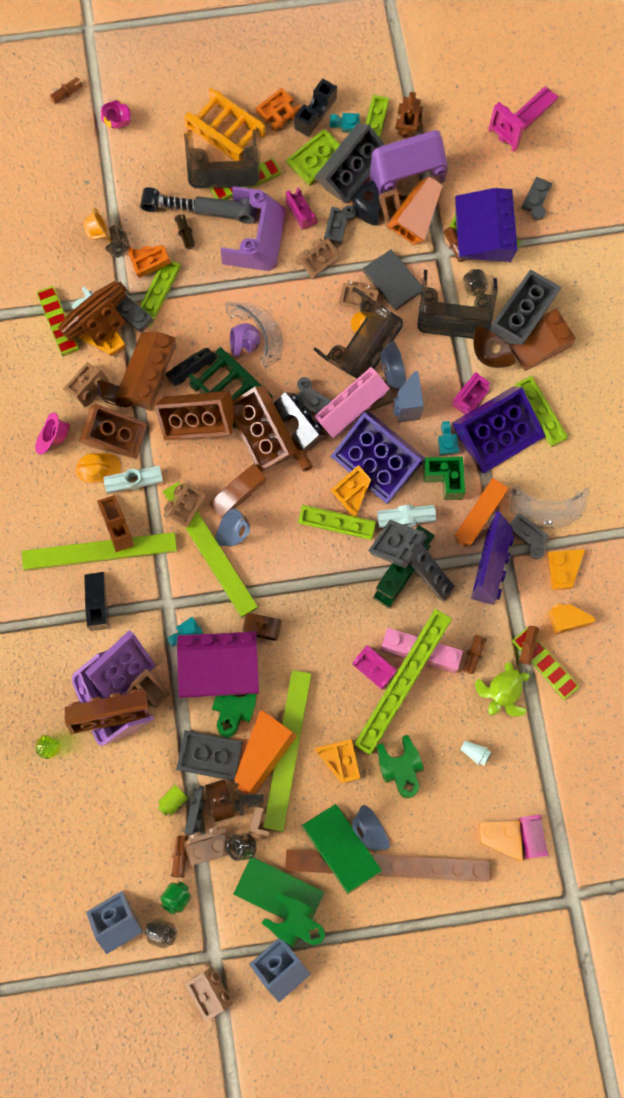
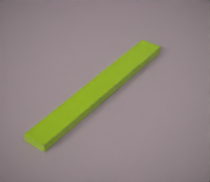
(97, 552)
(217, 561)
(402, 681)
(284, 769)

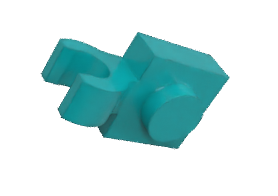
(347, 121)
(447, 443)
(188, 627)

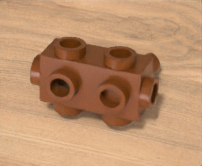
(409, 112)

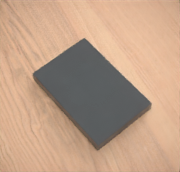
(392, 279)
(209, 755)

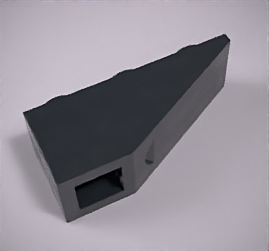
(96, 602)

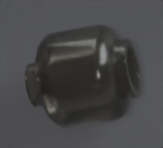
(475, 282)
(241, 847)
(161, 933)

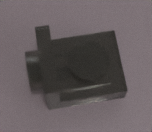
(119, 241)
(252, 800)

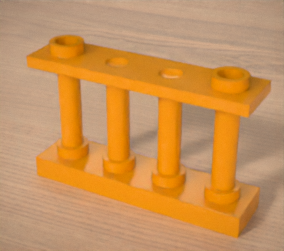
(218, 140)

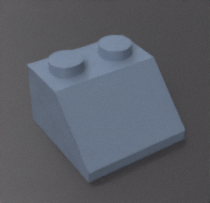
(409, 400)
(114, 922)
(279, 969)

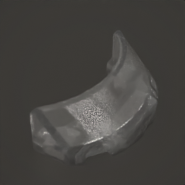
(267, 325)
(549, 513)

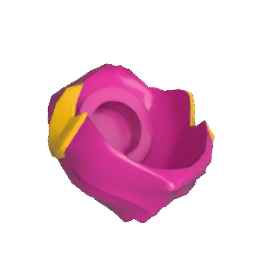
(115, 114)

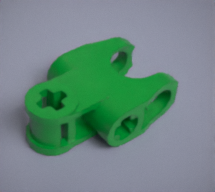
(232, 710)
(401, 768)
(297, 923)

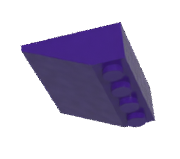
(486, 225)
(499, 428)
(380, 454)
(492, 560)

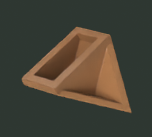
(389, 204)
(154, 690)

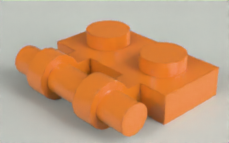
(274, 106)

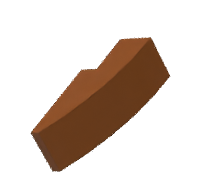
(238, 490)
(115, 523)

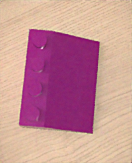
(217, 664)

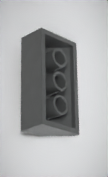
(350, 163)
(525, 308)

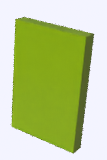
(313, 156)

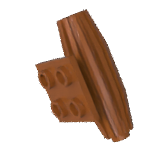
(96, 315)

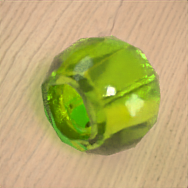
(46, 747)

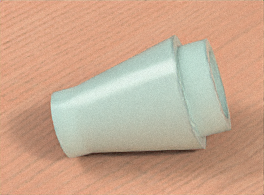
(476, 752)

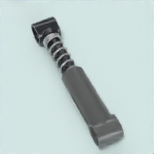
(241, 210)

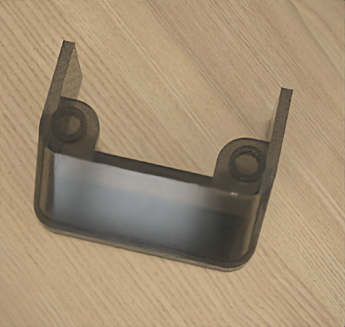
(226, 173)
(454, 319)
(369, 341)

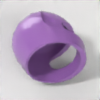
(244, 336)

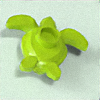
(504, 690)

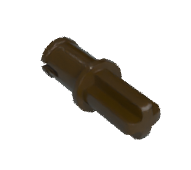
(184, 231)

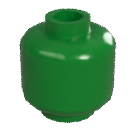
(175, 897)

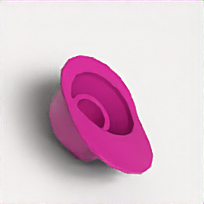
(52, 433)

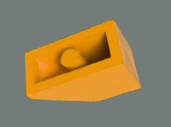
(568, 618)

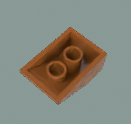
(545, 341)
(112, 431)

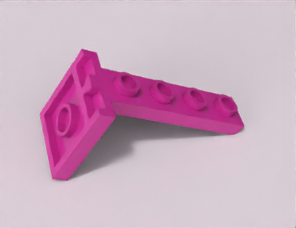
(511, 126)

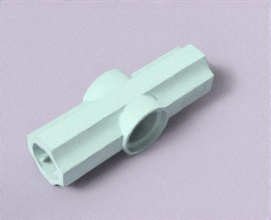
(121, 482)
(407, 515)

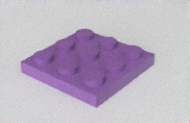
(120, 666)

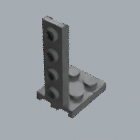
(404, 546)

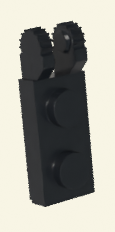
(191, 365)

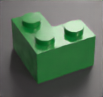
(450, 472)

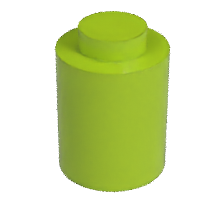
(172, 801)

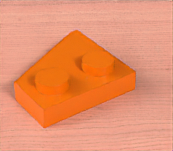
(148, 259)

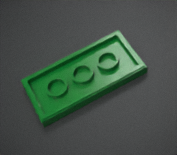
(341, 849)
(263, 882)

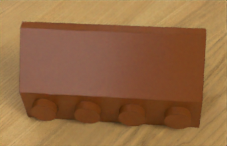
(146, 369)
(196, 415)
(262, 428)
(106, 712)

